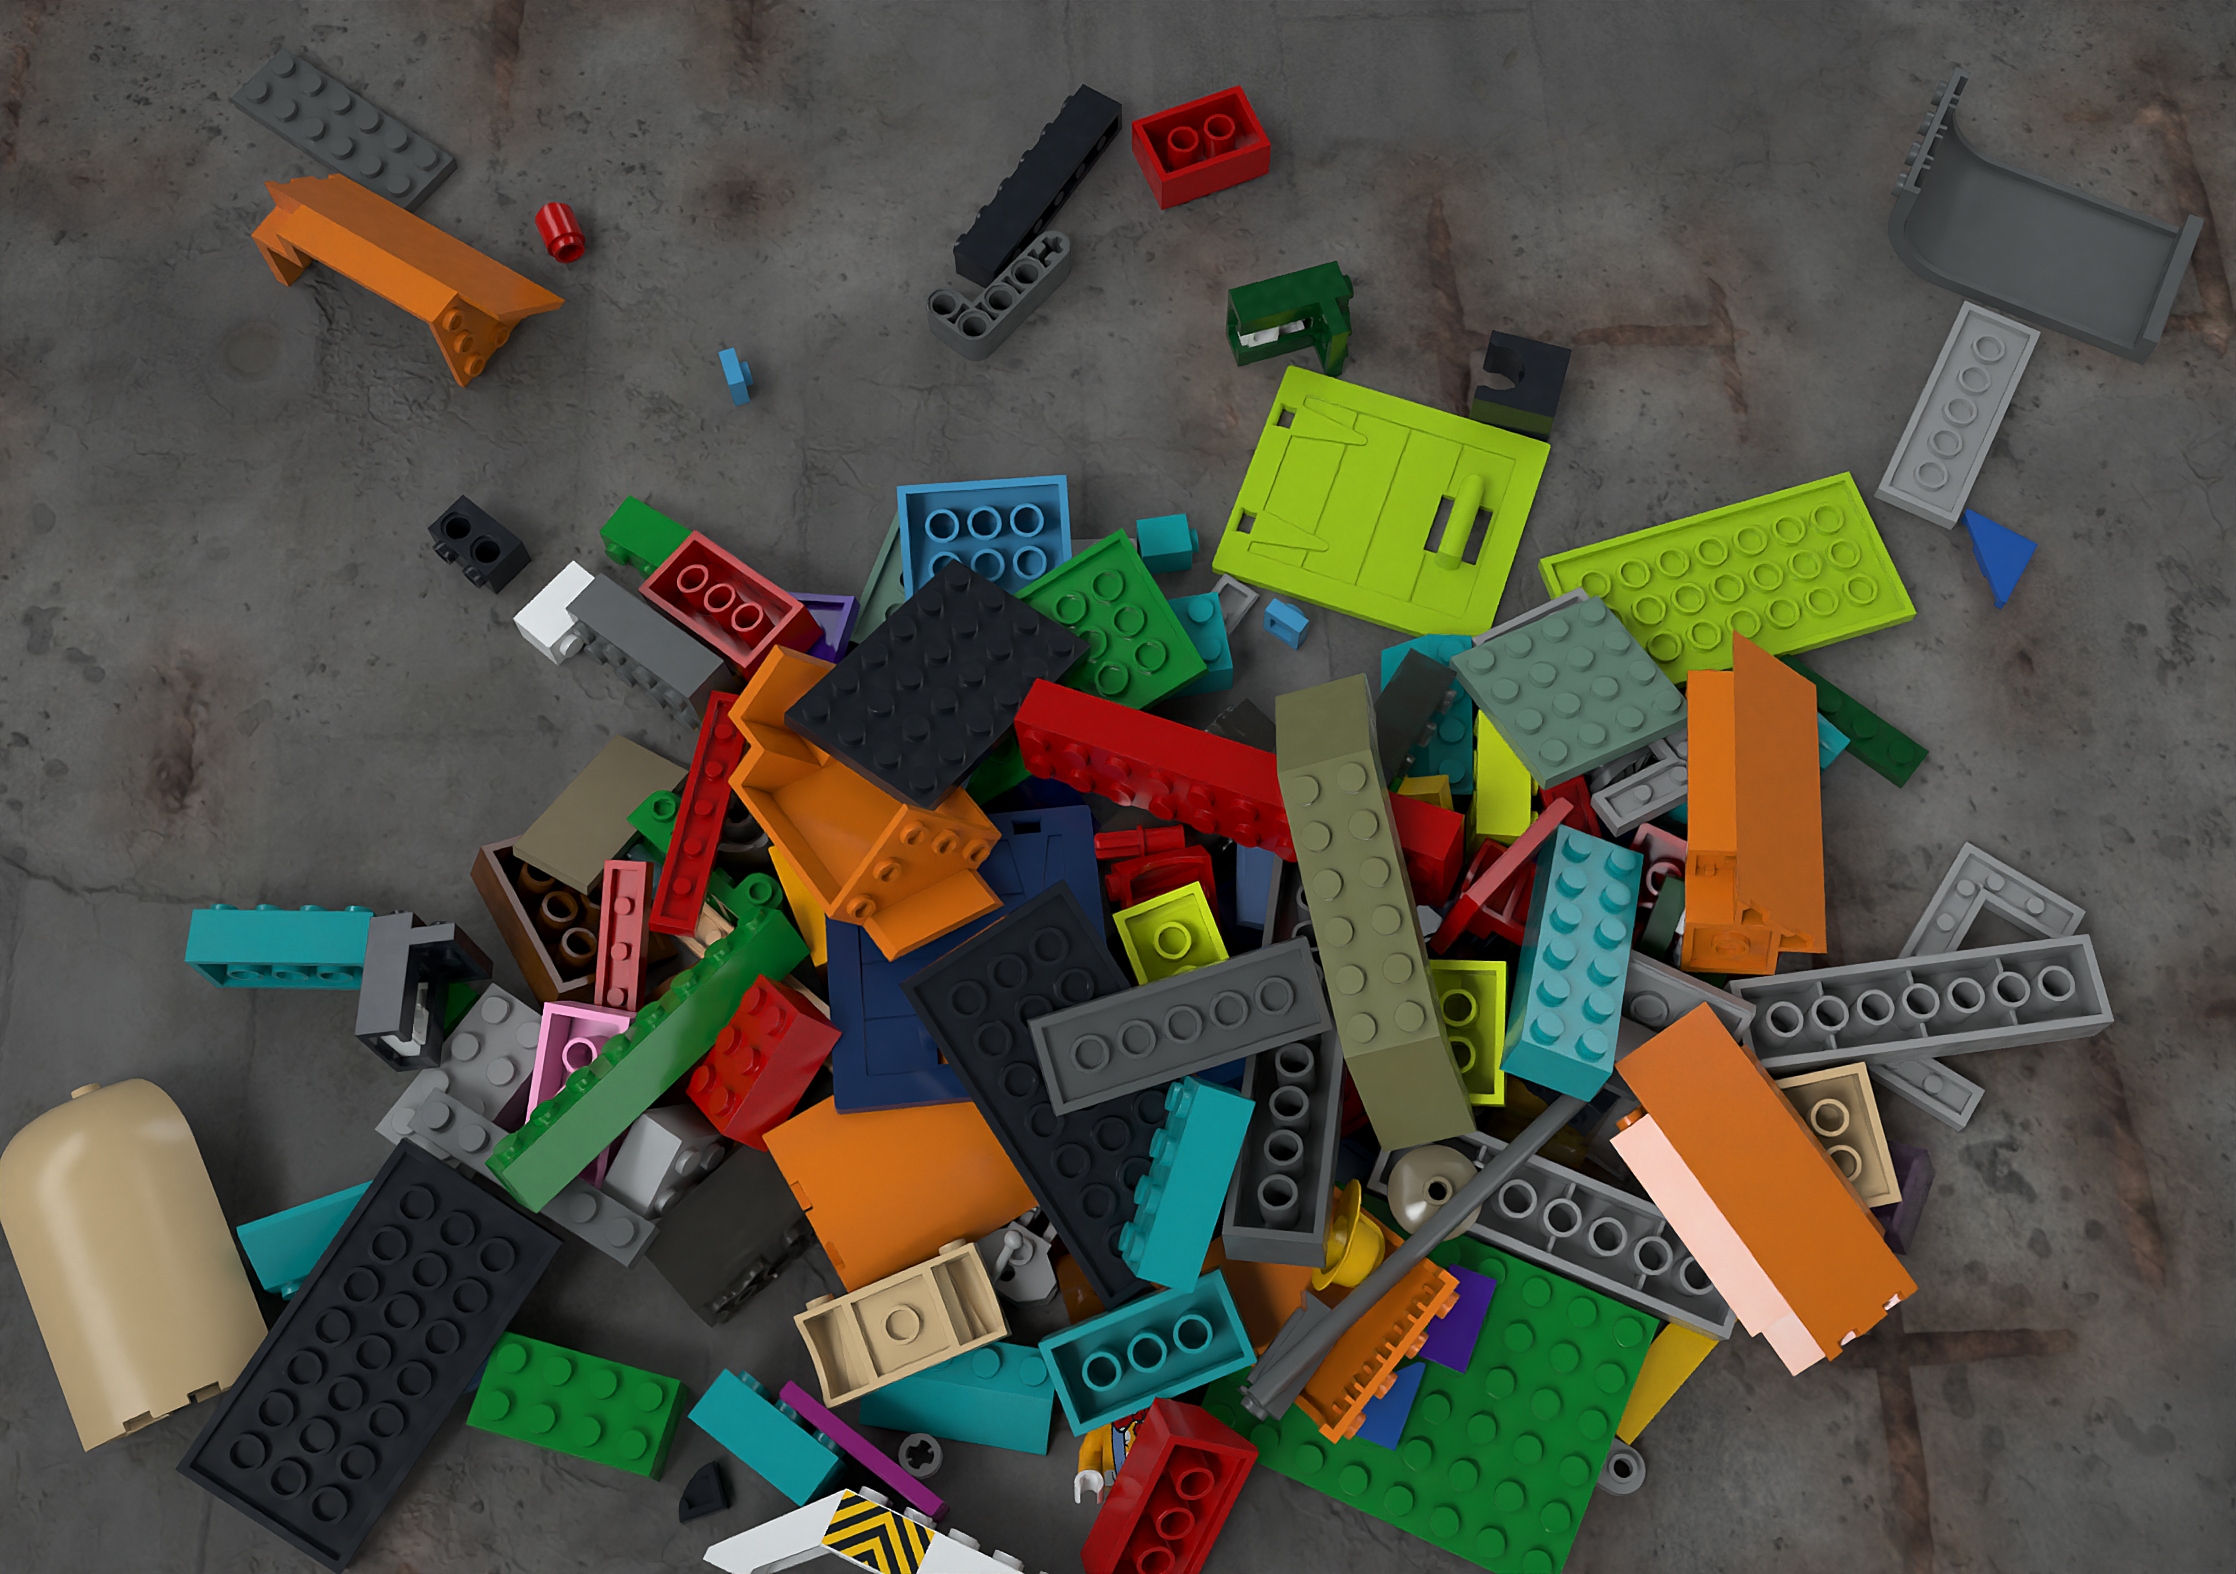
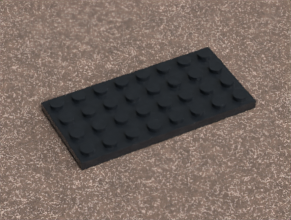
(977, 1012)
(370, 1356)

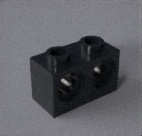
(483, 541)

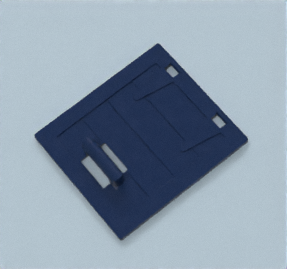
(884, 1048)

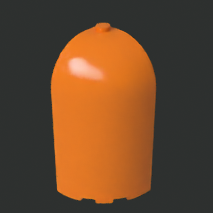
(896, 1183)

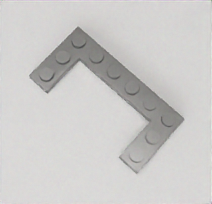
(1643, 793)
(1969, 883)

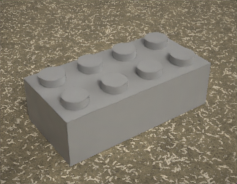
(482, 1065)

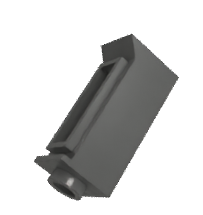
(1290, 1334)

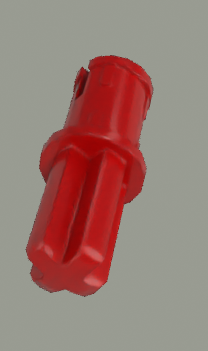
(1138, 842)

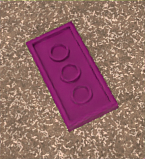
(864, 1452)

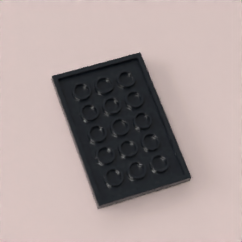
(935, 686)

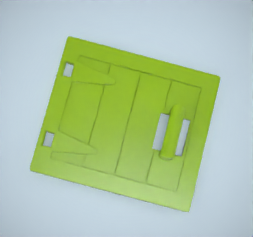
(1355, 495)

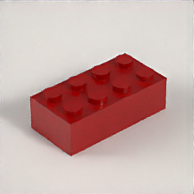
(727, 606)

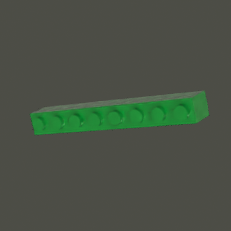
(643, 1060)

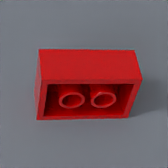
(1200, 147)
(762, 1062)

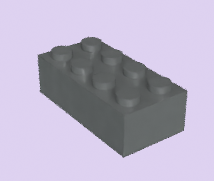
(648, 651)

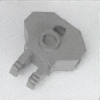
(1034, 1278)

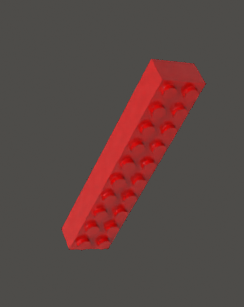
(1204, 780)

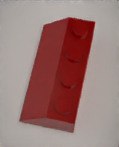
(1169, 1494)

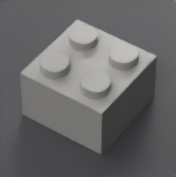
(664, 1159)

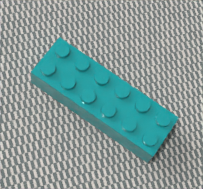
(1573, 964)

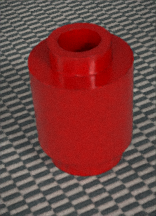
(560, 232)

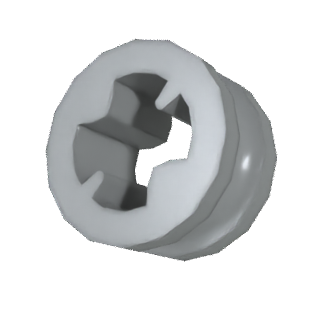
(915, 1441)

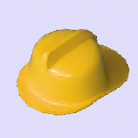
(1353, 1244)

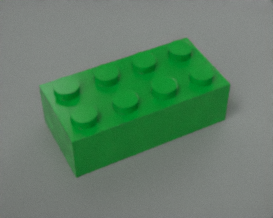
(579, 1405)

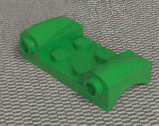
(656, 821)

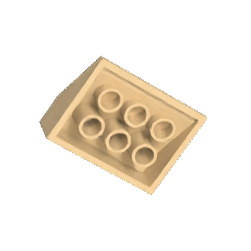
(1846, 1122)

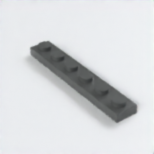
(576, 1207)

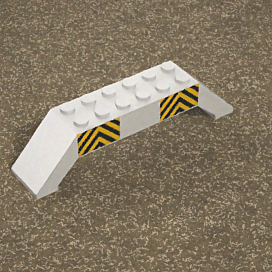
(862, 1532)

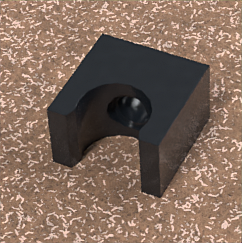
(1538, 378)

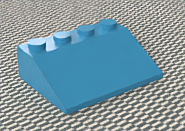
(996, 527)

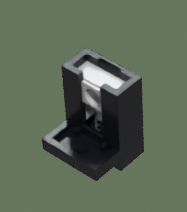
(408, 986)

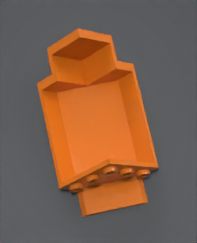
(403, 259)
(1752, 816)
(852, 845)
(1755, 1193)

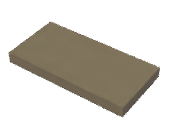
(591, 814)

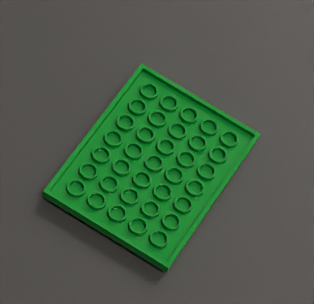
(1489, 1456)

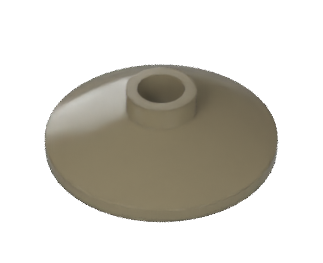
(1410, 1183)

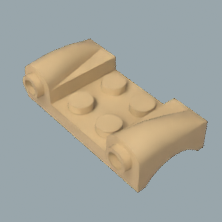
(902, 1324)

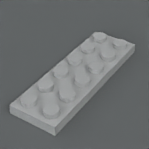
(1957, 415)

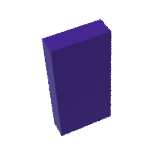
(1454, 1336)

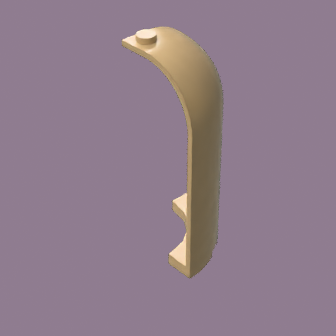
(126, 1258)

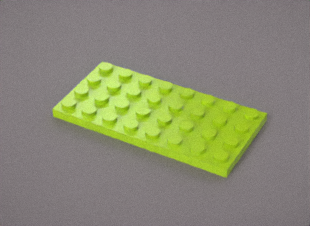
(1774, 568)

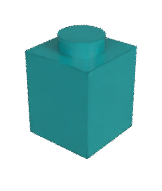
(1166, 543)

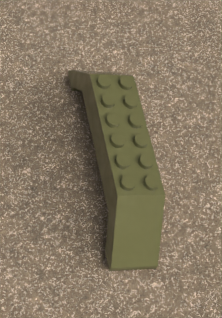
(1366, 916)

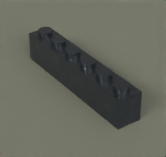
(1038, 186)

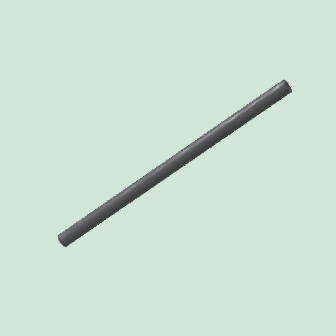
(1413, 1250)

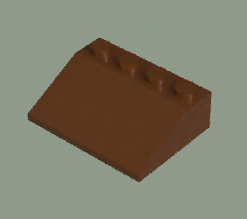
(549, 925)

